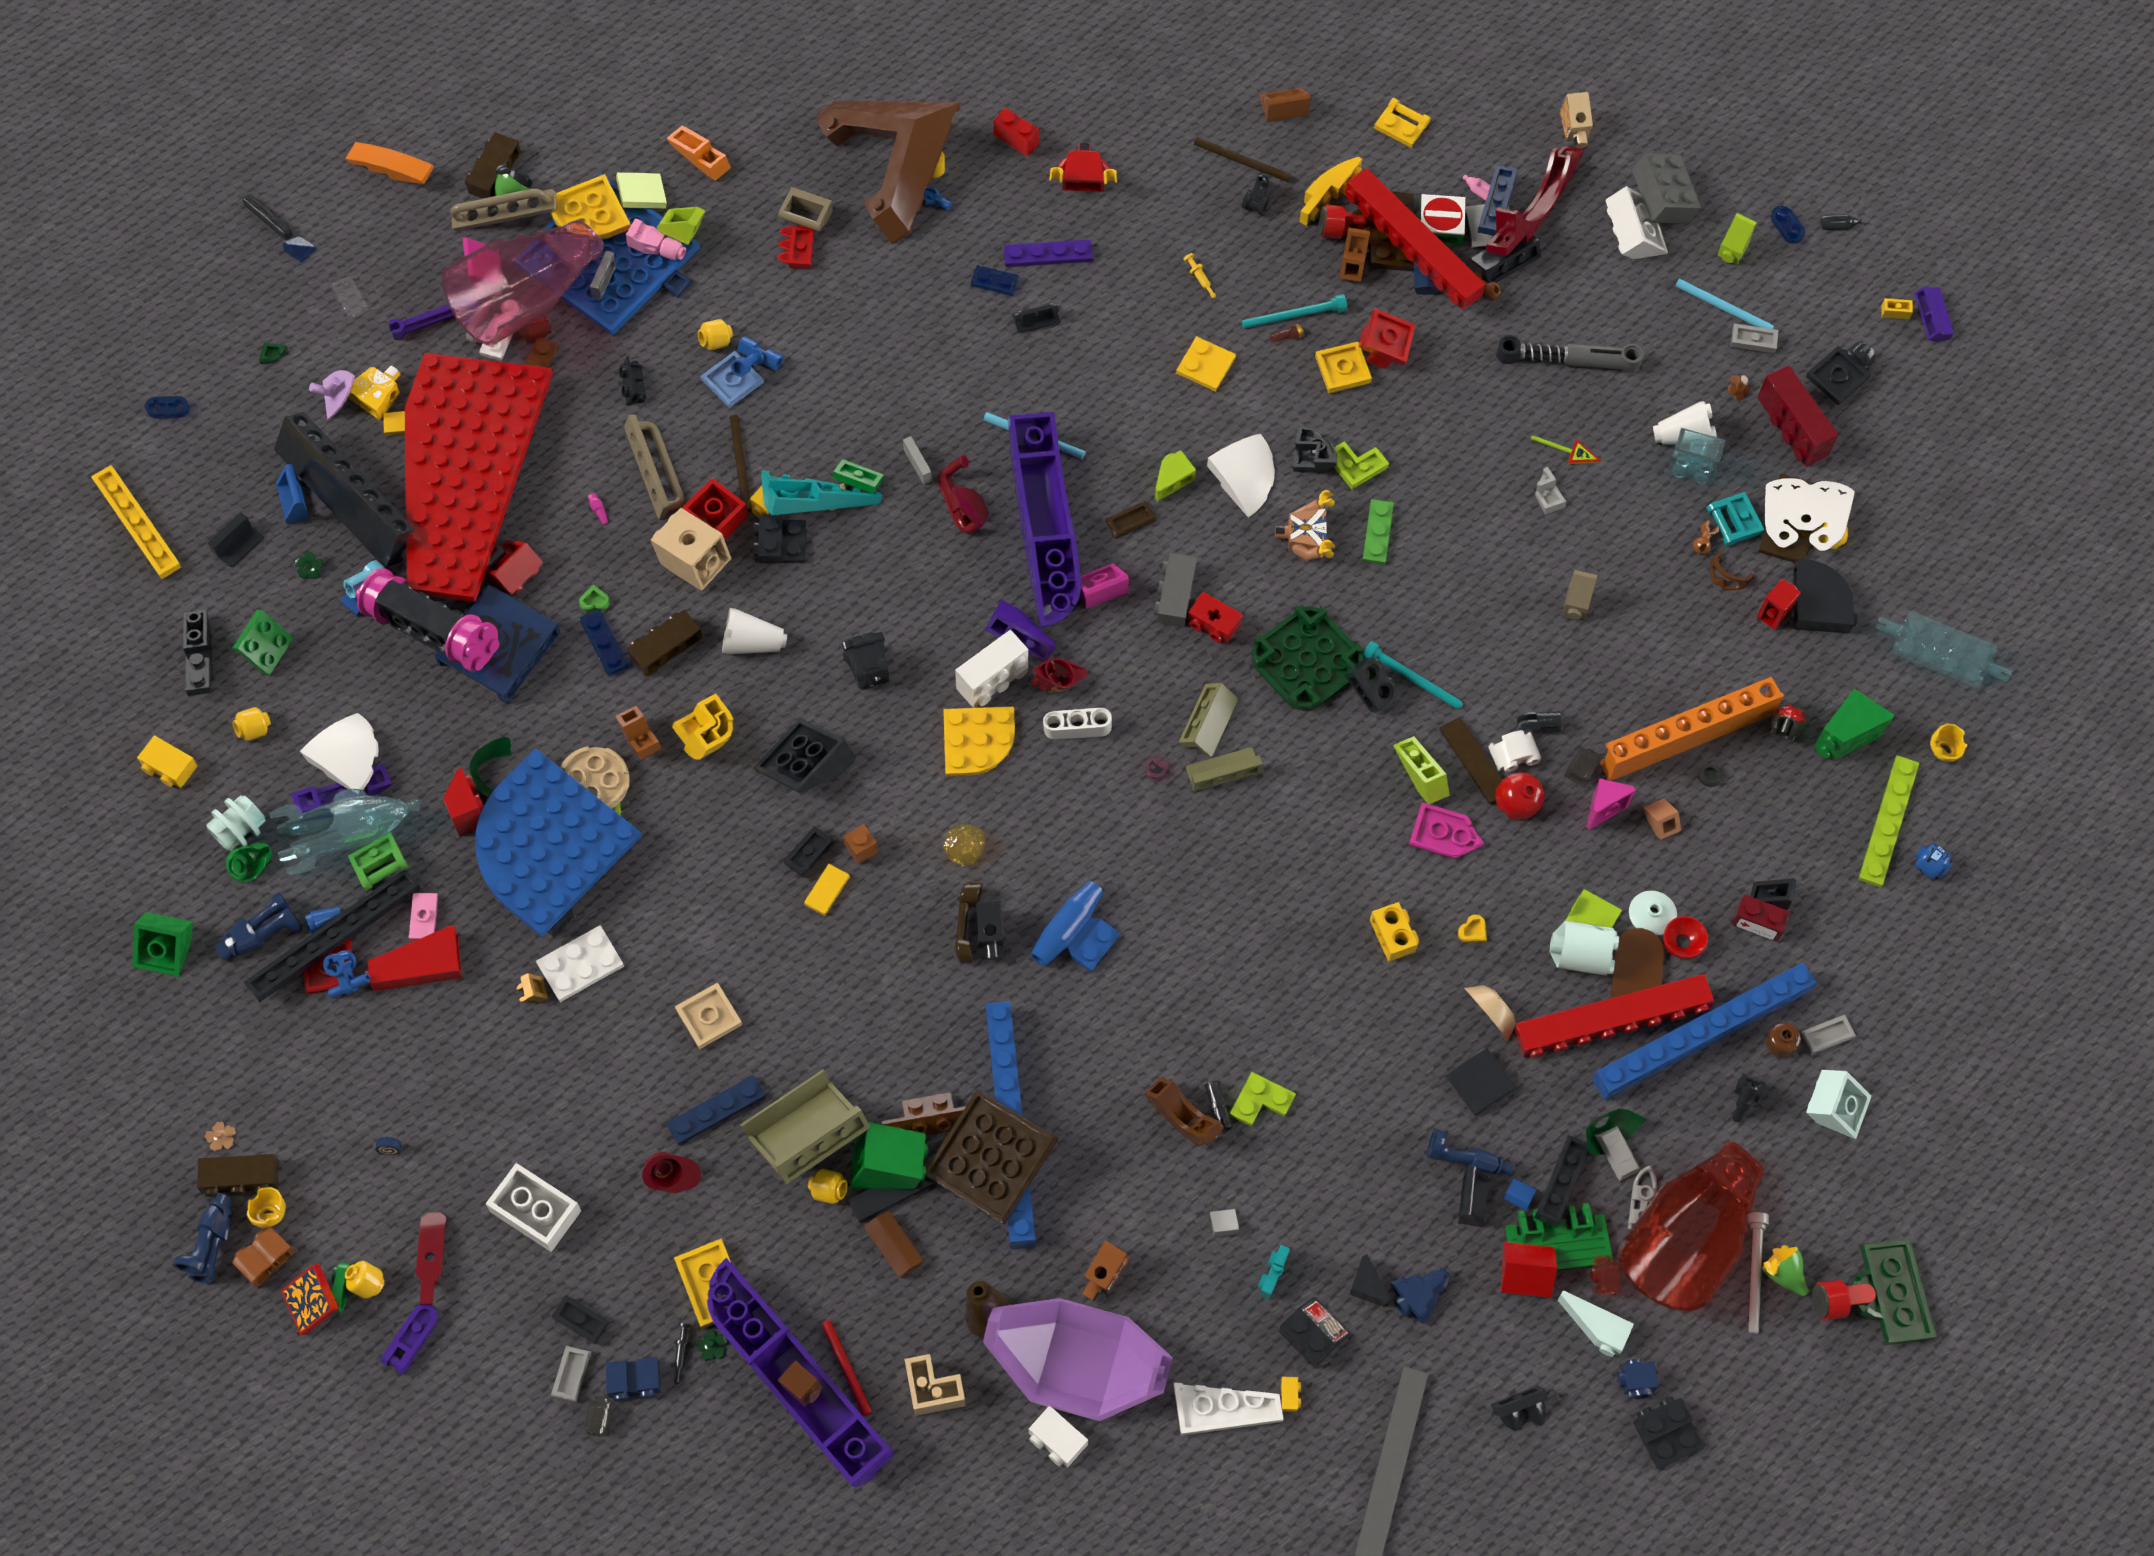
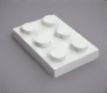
(580, 963)

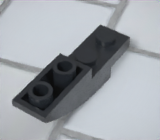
(197, 653)

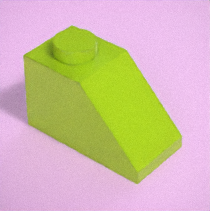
(1737, 239)
(1174, 474)

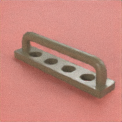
(461, 212)
(647, 468)

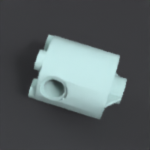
(1584, 947)

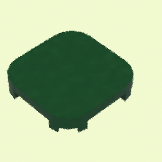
(1305, 658)

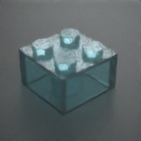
(1696, 456)

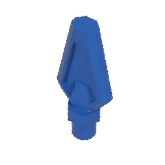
(933, 197)

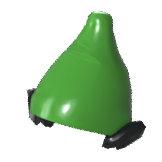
(510, 181)

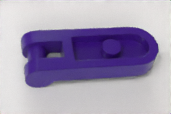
(411, 1337)

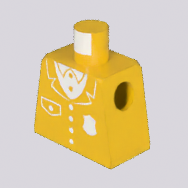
(375, 390)

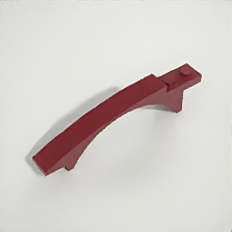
(1517, 227)

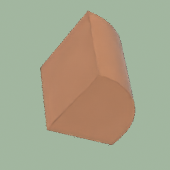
(1663, 818)

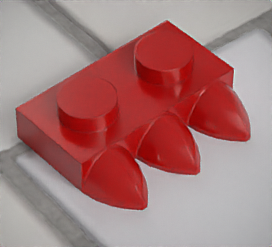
(798, 246)

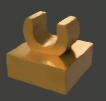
(533, 988)

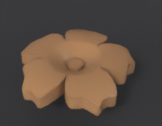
(221, 1136)

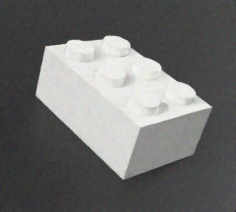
(992, 669)
(533, 1207)

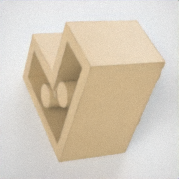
(932, 1394)

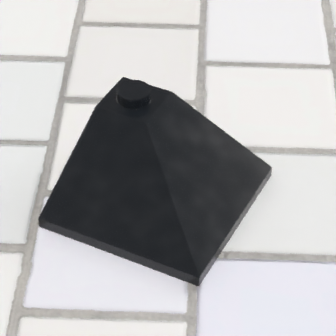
(806, 758)

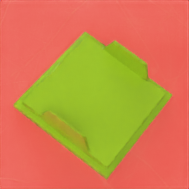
(1593, 911)

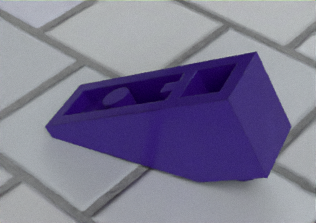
(1008, 617)

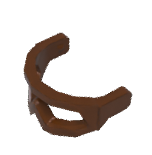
(1722, 581)

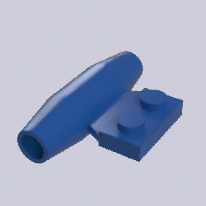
(1076, 930)

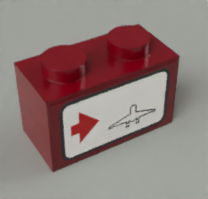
(1760, 918)

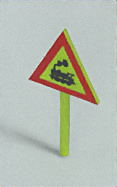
(1579, 452)

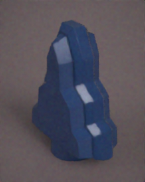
(1419, 1294)

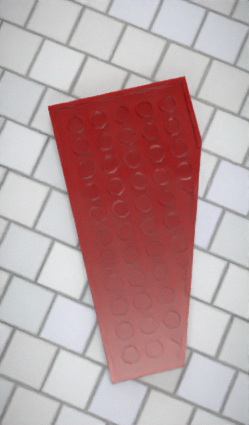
(462, 460)

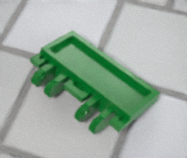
(1572, 1247)

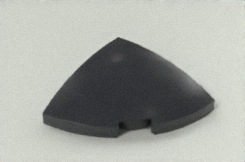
(1313, 451)

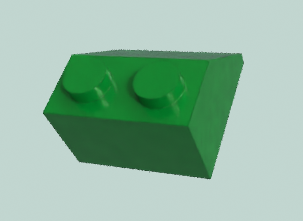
(161, 943)

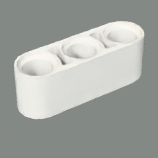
(1086, 716)

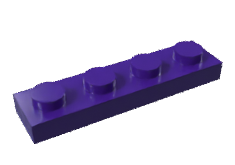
(1048, 253)

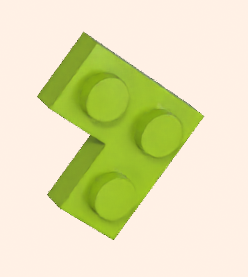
(1360, 469)
(1259, 1093)

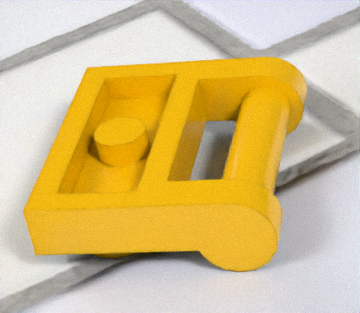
(1399, 128)

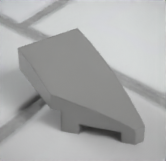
(1548, 494)

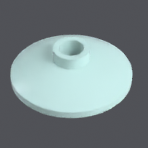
(1643, 917)

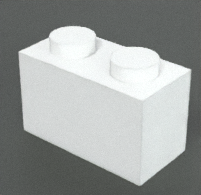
(1057, 1437)

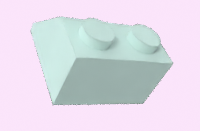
(1839, 1102)

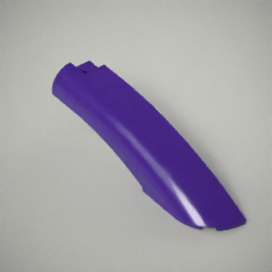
(1044, 515)
(770, 1351)

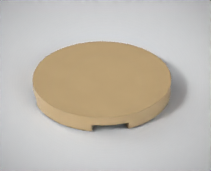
(600, 772)

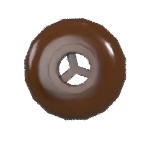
(1783, 1040)

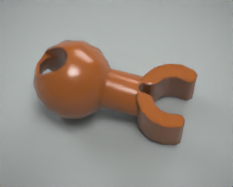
(1491, 289)
(1702, 544)

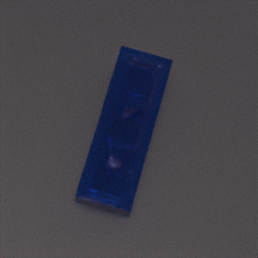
(603, 642)

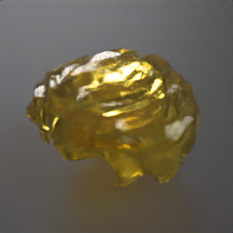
(964, 843)

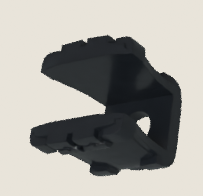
(867, 659)

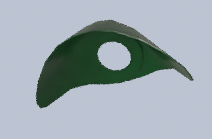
(497, 748)
(1623, 1118)

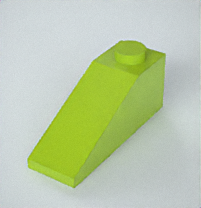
(1423, 770)

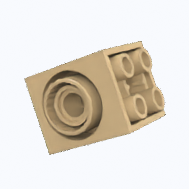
(691, 549)

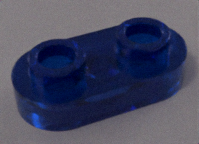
(1787, 223)

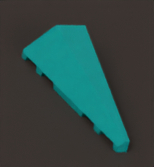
(797, 496)

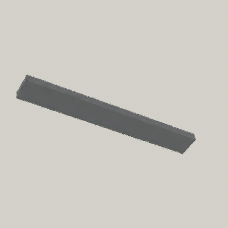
(1391, 1463)

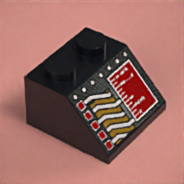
(1313, 1332)

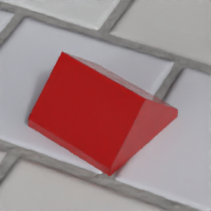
(1528, 1270)

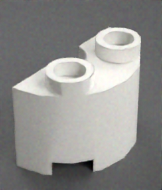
(1513, 750)

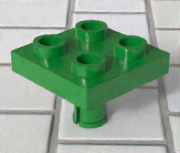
(263, 642)

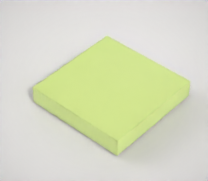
(641, 190)

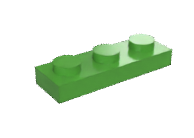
(1378, 532)

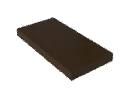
(1797, 549)

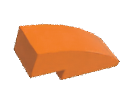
(699, 152)

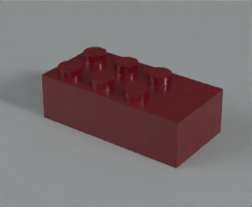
(1797, 416)

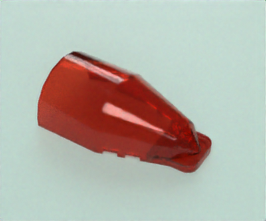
(1693, 1231)

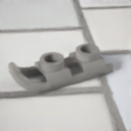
(1643, 1194)

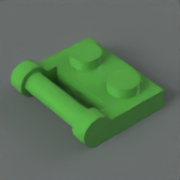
(374, 856)

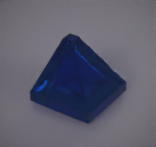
(298, 248)

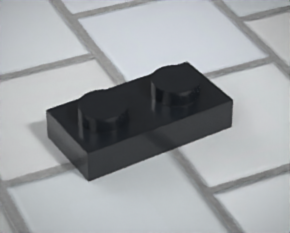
(808, 851)
(580, 1319)

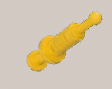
(1197, 271)

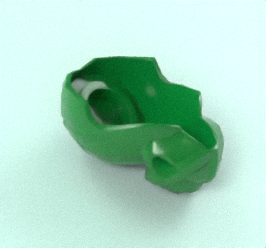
(255, 855)

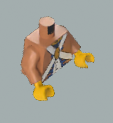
(1308, 529)

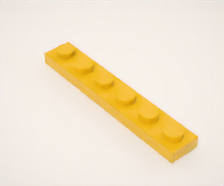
(136, 522)

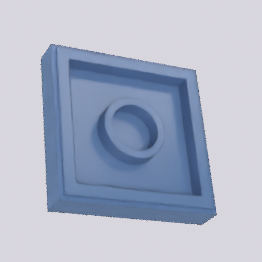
(728, 385)

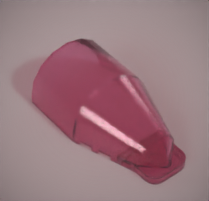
(517, 279)

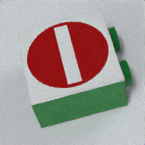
(1444, 217)

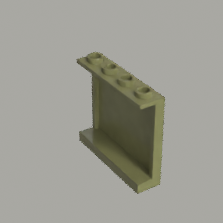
(804, 1127)

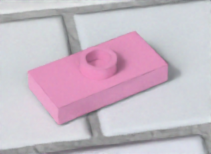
(423, 915)

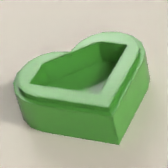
(594, 599)

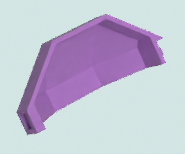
(1077, 1357)

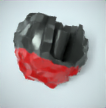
(1789, 723)

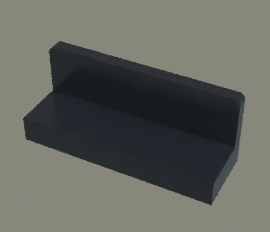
(1499, 267)

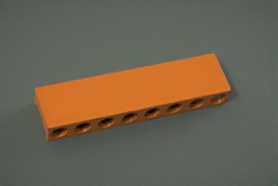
(1735, 712)

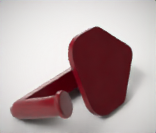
(962, 500)

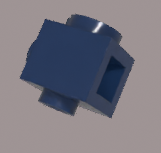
(1638, 1379)

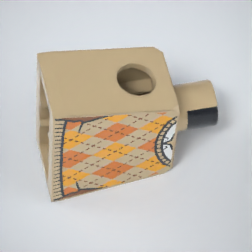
(1577, 106)

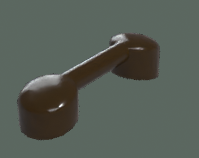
(969, 896)

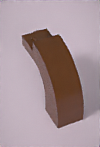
(1182, 1114)

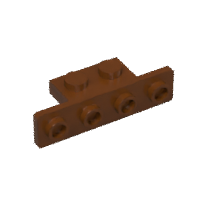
(927, 1114)

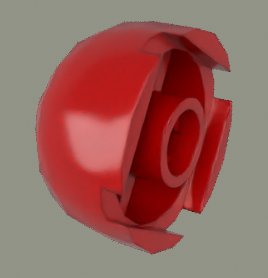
(1520, 796)

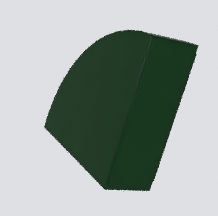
(271, 352)

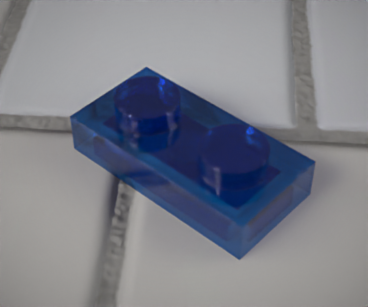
(994, 280)

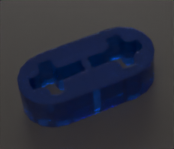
(167, 407)

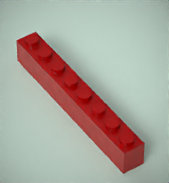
(1414, 239)
(1614, 1016)

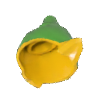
(1787, 1269)

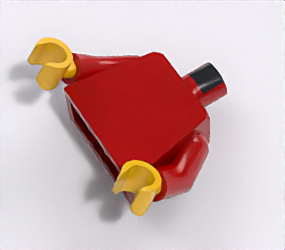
(1083, 171)

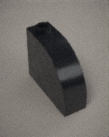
(1824, 599)

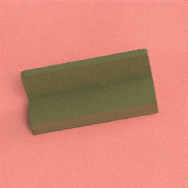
(1209, 718)
(1224, 769)

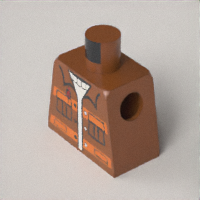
(1113, 1261)

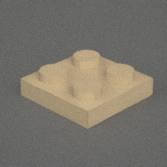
(708, 1015)

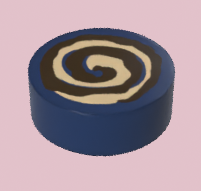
(388, 1146)

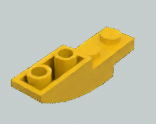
(1328, 185)

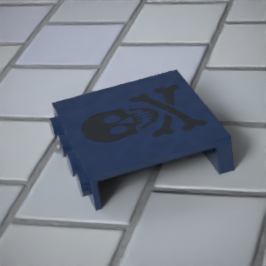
(522, 638)

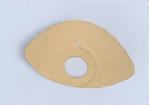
(1494, 1008)

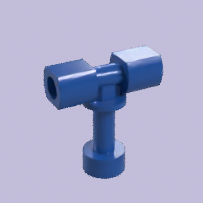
(755, 356)

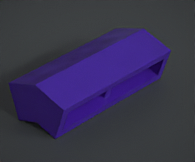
(1934, 314)

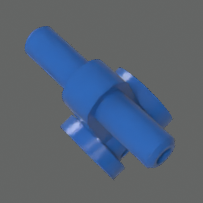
(344, 973)

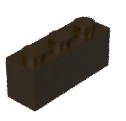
(497, 152)
(664, 642)
(237, 1174)

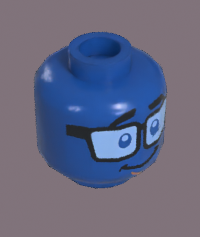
(1933, 861)

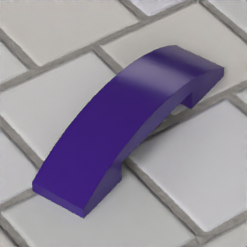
(311, 798)

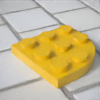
(593, 204)
(977, 739)

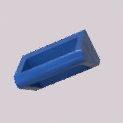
(291, 495)

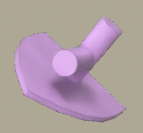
(335, 389)

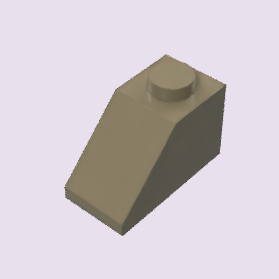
(1579, 595)

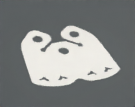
(1808, 500)

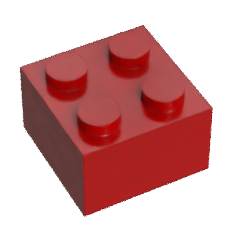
(718, 508)

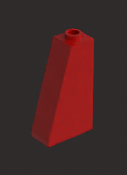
(418, 962)

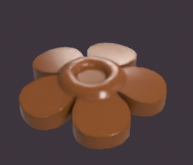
(1739, 386)

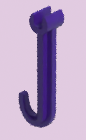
(401, 328)

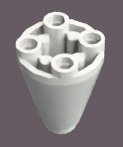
(1692, 418)

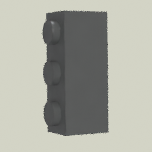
(1175, 589)

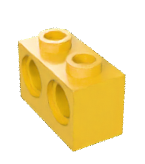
(1388, 933)

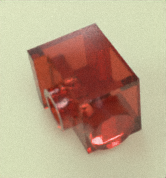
(1605, 1275)

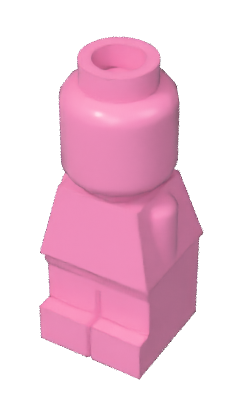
(651, 241)

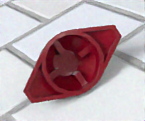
(1057, 675)

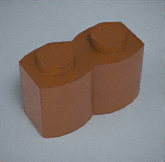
(262, 1257)

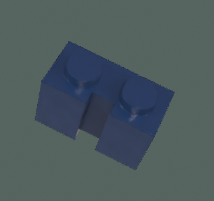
(633, 1379)

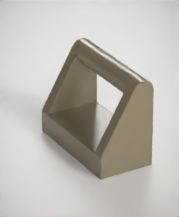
(808, 202)

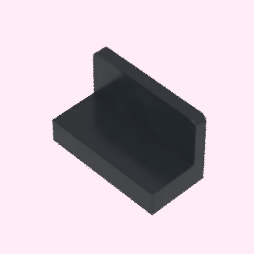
(235, 540)

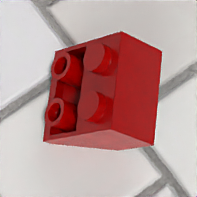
(463, 803)

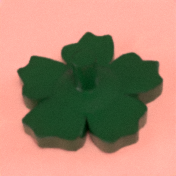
(309, 566)
(711, 1345)

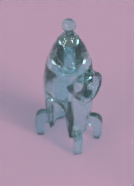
(348, 824)

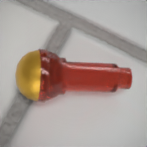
(1294, 331)

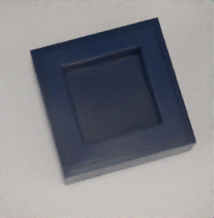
(676, 283)

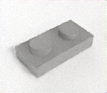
(1754, 338)

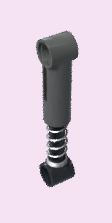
(1573, 354)

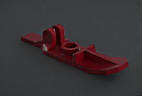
(430, 1243)

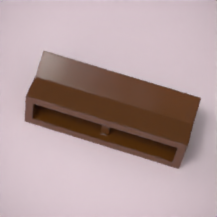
(894, 1244)

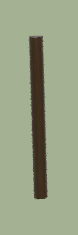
(1242, 159)
(740, 461)

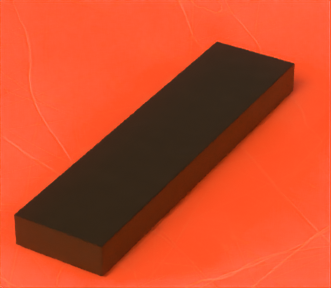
(1472, 758)

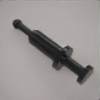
(681, 1350)

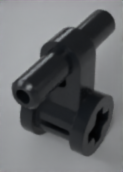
(1257, 195)
(1749, 1092)

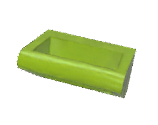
(686, 226)

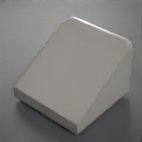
(1224, 1222)

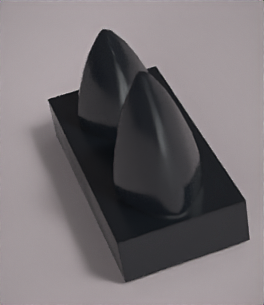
(1530, 1400)

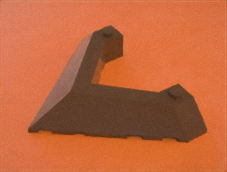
(918, 144)

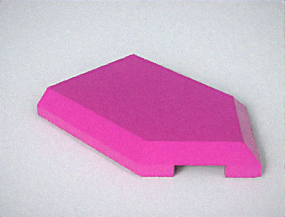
(1444, 832)

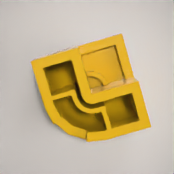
(705, 728)

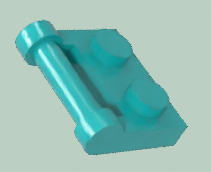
(1742, 515)

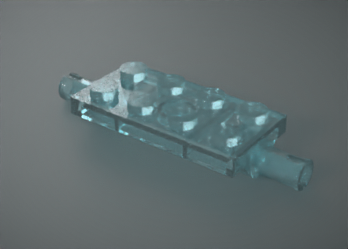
(1944, 649)

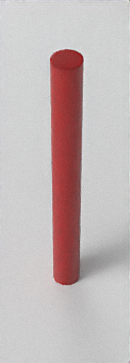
(846, 1368)

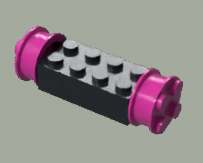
(429, 622)

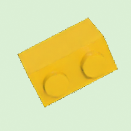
(167, 762)

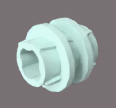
(235, 822)

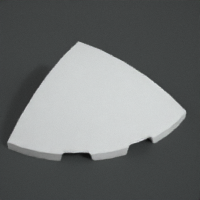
(1245, 472)
(345, 751)

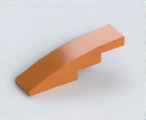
(389, 162)

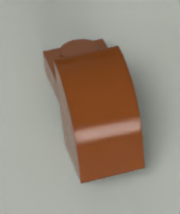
(1354, 254)
(638, 732)

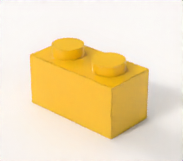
(1897, 308)
(1289, 1394)

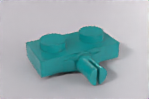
(1277, 1262)

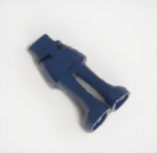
(243, 936)
(1482, 1159)
(212, 1229)

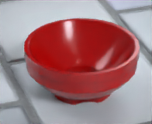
(1687, 927)

